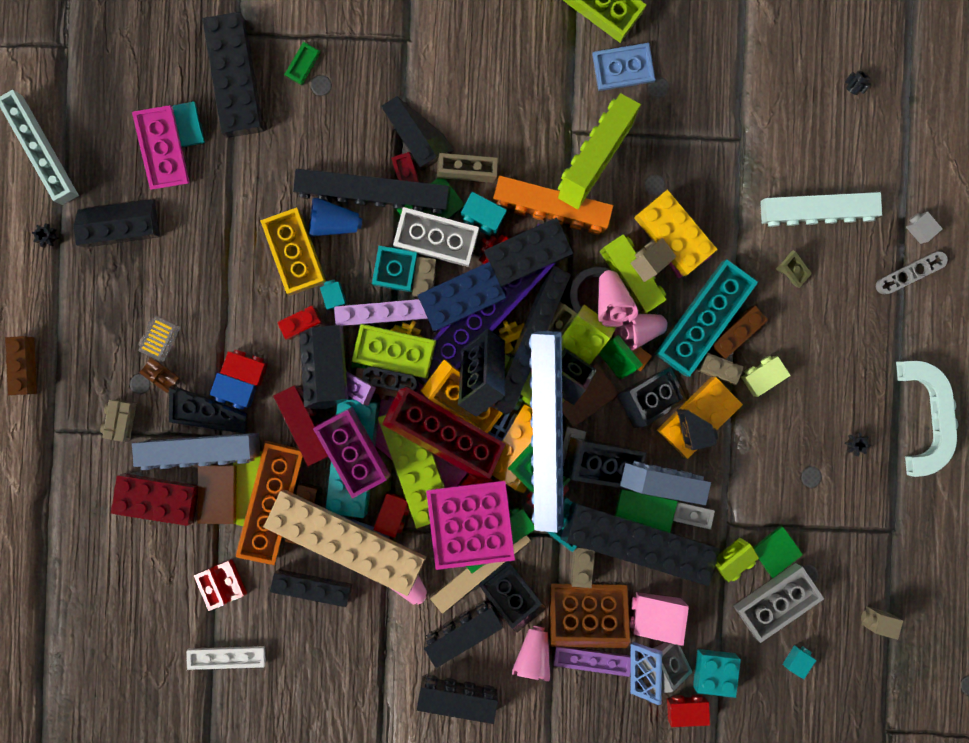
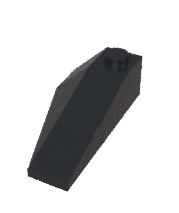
(417, 133)

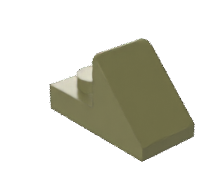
(794, 269)

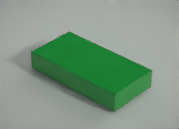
(302, 63)

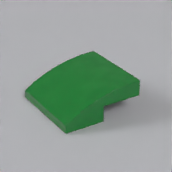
(777, 551)

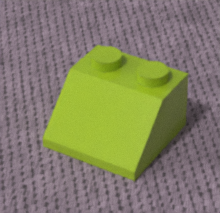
(736, 559)

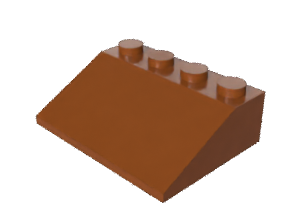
(589, 616)

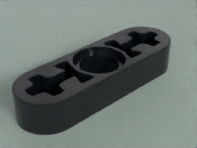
(375, 382)

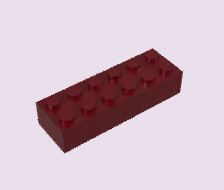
(443, 433)

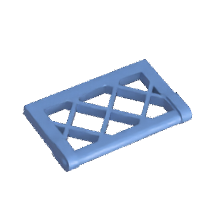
(635, 678)

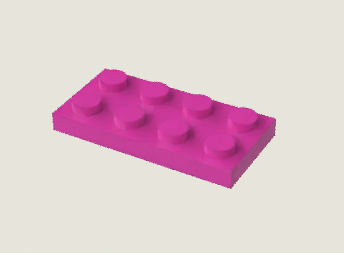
(160, 147)

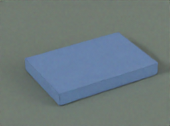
(623, 66)

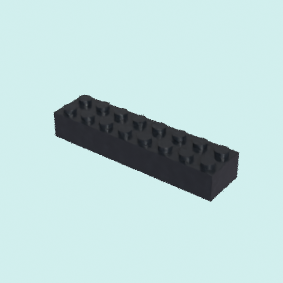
(640, 544)

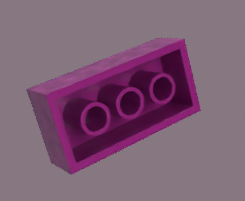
(352, 452)

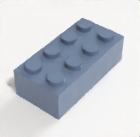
(665, 483)

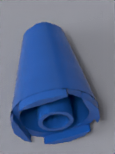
(332, 219)

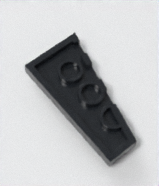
(199, 411)

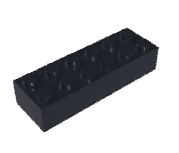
(233, 74)

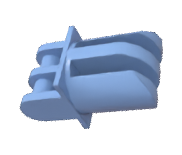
(500, 427)

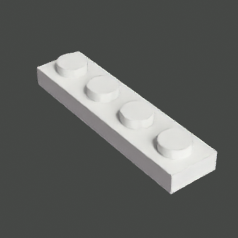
(226, 657)

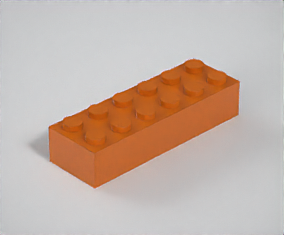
(544, 203)
(275, 473)

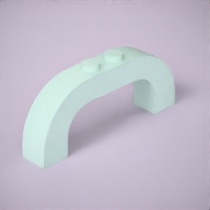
(942, 413)

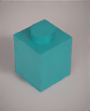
(333, 294)
(799, 661)

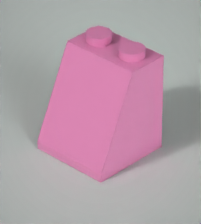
(659, 617)

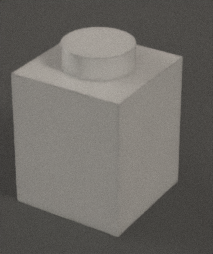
(923, 227)

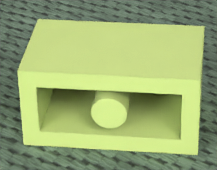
(765, 376)

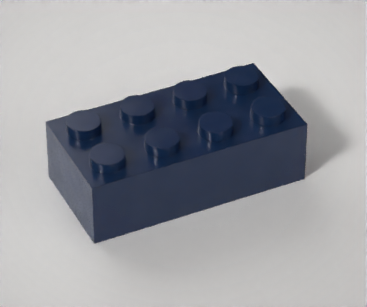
(461, 297)

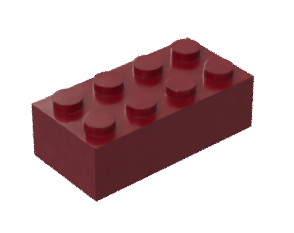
(301, 423)
(154, 499)

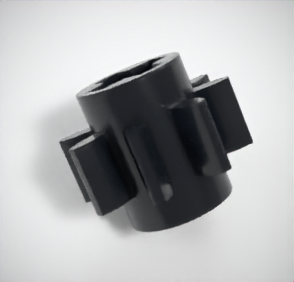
(858, 82)
(40, 231)
(857, 449)

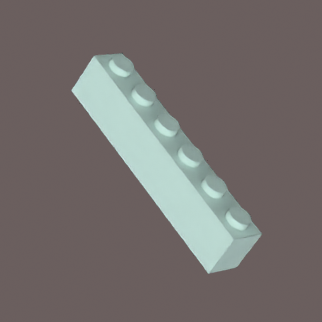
(37, 147)
(821, 208)

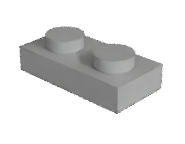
(693, 515)

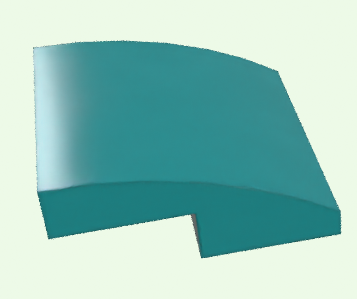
(188, 124)

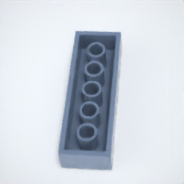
(191, 451)

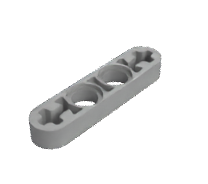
(911, 272)

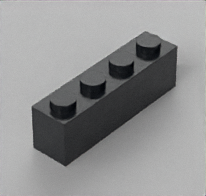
(311, 588)

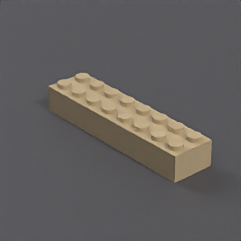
(345, 542)

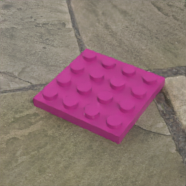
(470, 525)

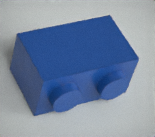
(233, 390)

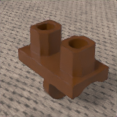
(159, 375)

